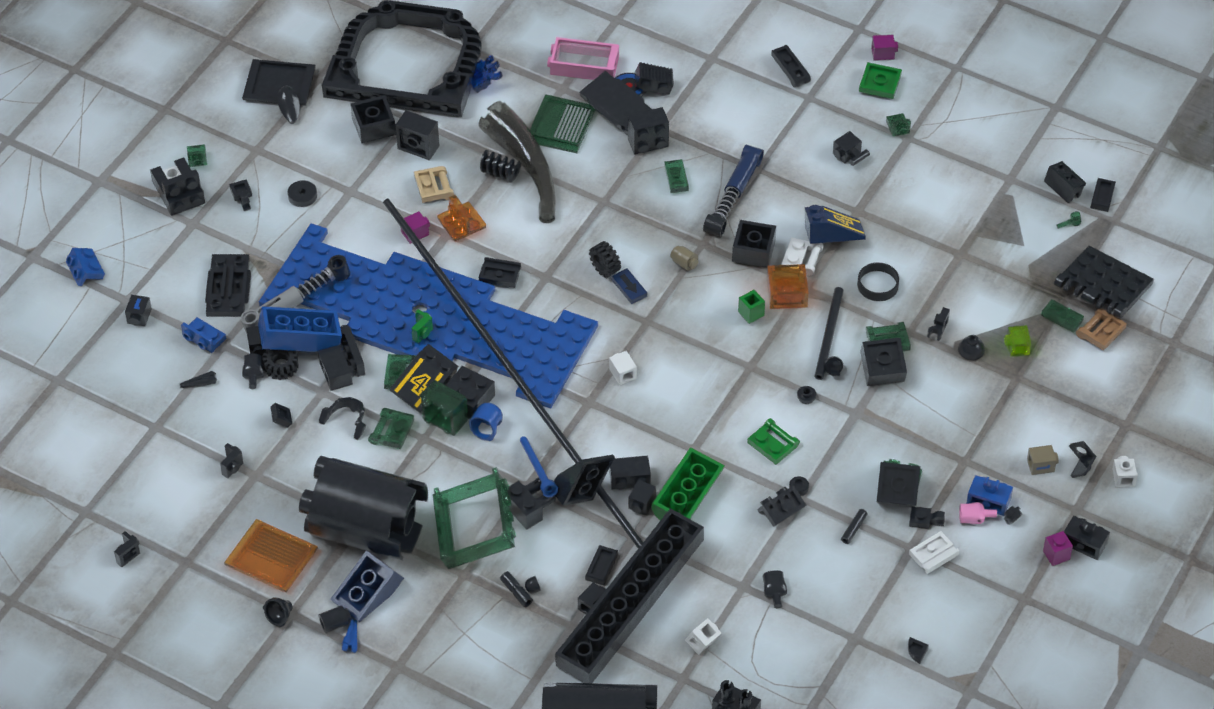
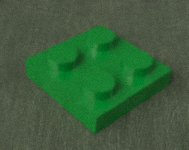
(880, 80)

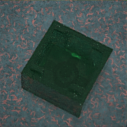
(444, 408)

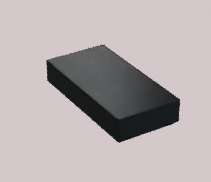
(1103, 194)
(601, 565)

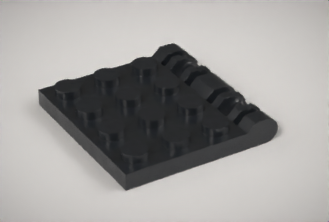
(1104, 279)

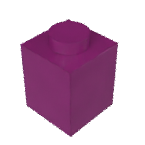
(884, 47)
(419, 225)
(1057, 548)

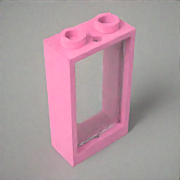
(582, 58)

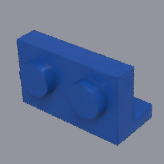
(84, 265)

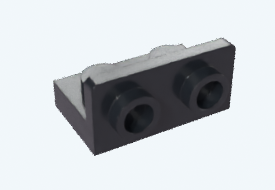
(782, 506)

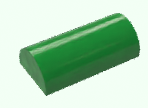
(687, 485)

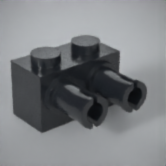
(524, 505)
(734, 698)

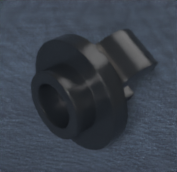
(833, 366)

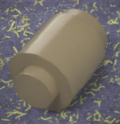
(684, 257)

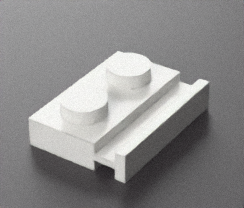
(934, 552)

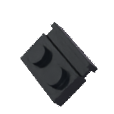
(500, 272)

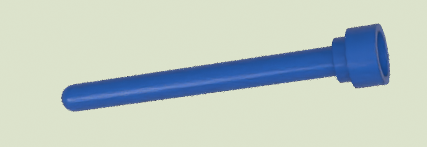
(548, 486)

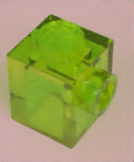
(1018, 341)

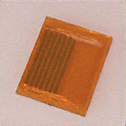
(271, 555)

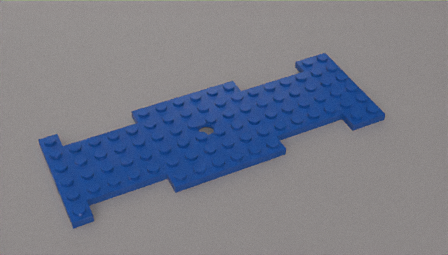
(380, 305)

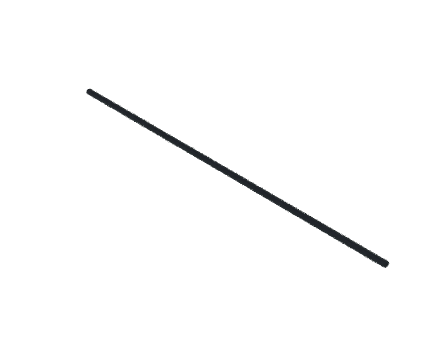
(508, 366)

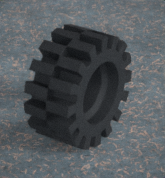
(605, 259)
(280, 370)

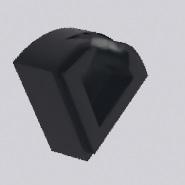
(917, 649)

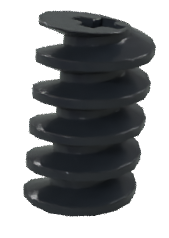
(499, 167)

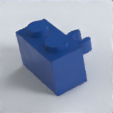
(990, 494)

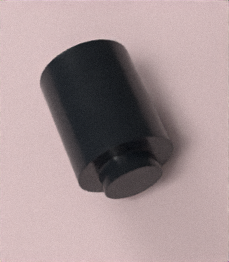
(334, 618)

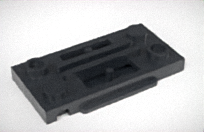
(613, 100)
(228, 285)

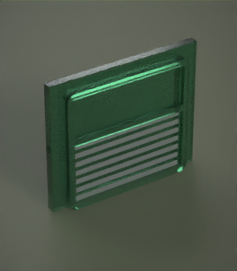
(561, 123)

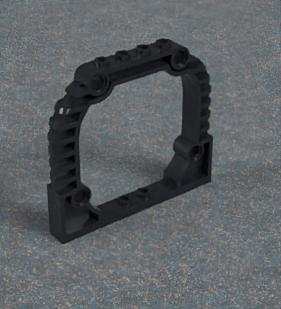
(447, 98)

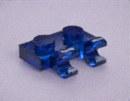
(485, 73)

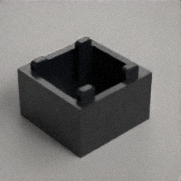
(417, 135)
(883, 361)
(898, 483)

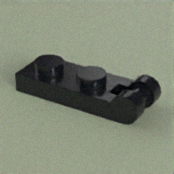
(790, 65)
(352, 350)

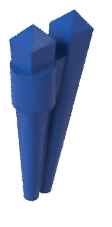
(350, 639)

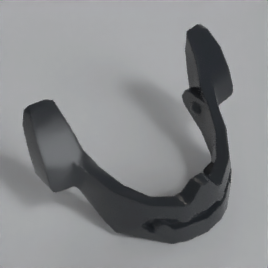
(354, 405)

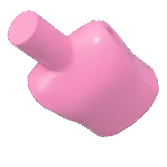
(975, 513)

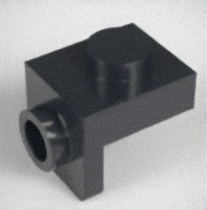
(232, 462)

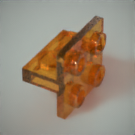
(460, 219)

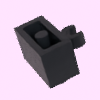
(1087, 537)

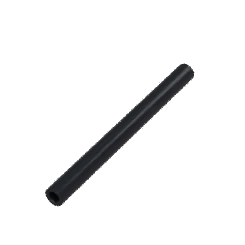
(829, 332)

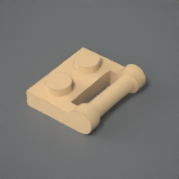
(427, 184)

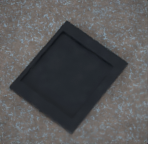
(269, 76)

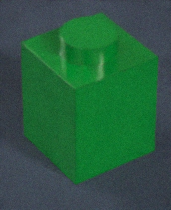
(751, 306)

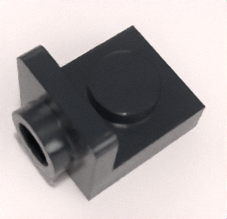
(128, 550)

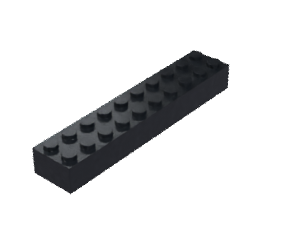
(629, 597)

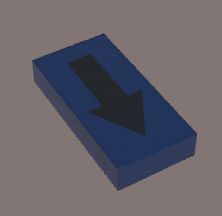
(629, 286)

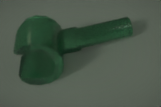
(1075, 220)

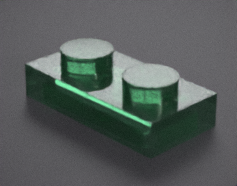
(676, 176)
(1062, 315)

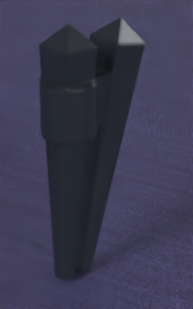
(204, 379)

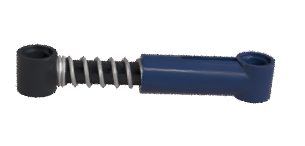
(750, 159)

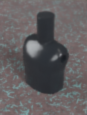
(253, 369)
(774, 586)

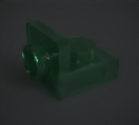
(898, 124)

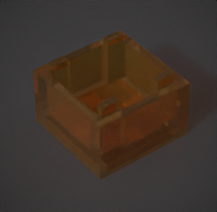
(787, 286)

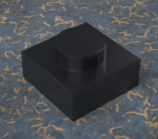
(281, 415)

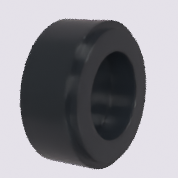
(801, 485)

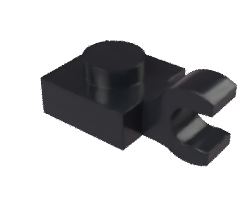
(241, 191)
(940, 321)
(922, 517)

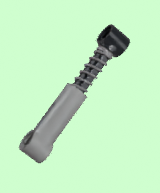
(336, 270)

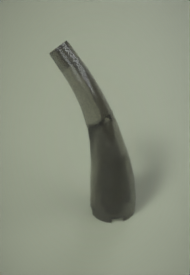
(513, 135)

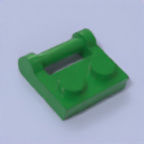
(770, 446)

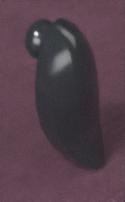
(288, 103)

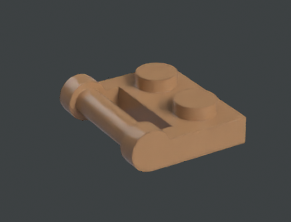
(1105, 333)

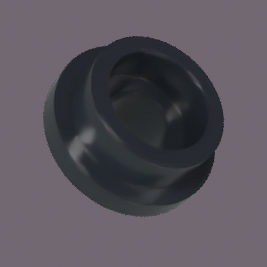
(806, 394)
(1012, 514)

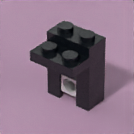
(178, 187)

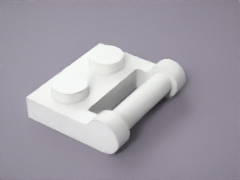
(797, 251)

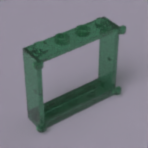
(444, 527)

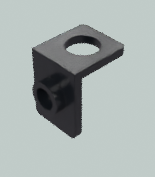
(1085, 459)

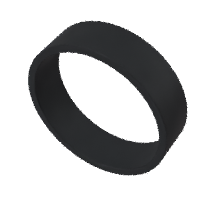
(875, 296)

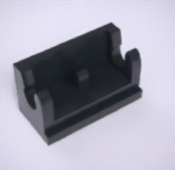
(1064, 181)

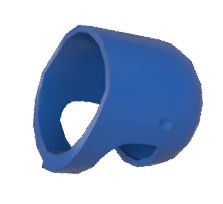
(489, 415)

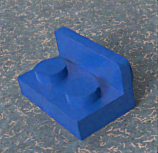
(203, 334)

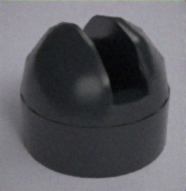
(532, 585)

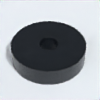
(302, 200)

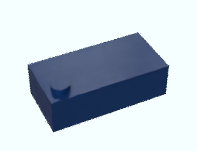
(298, 329)

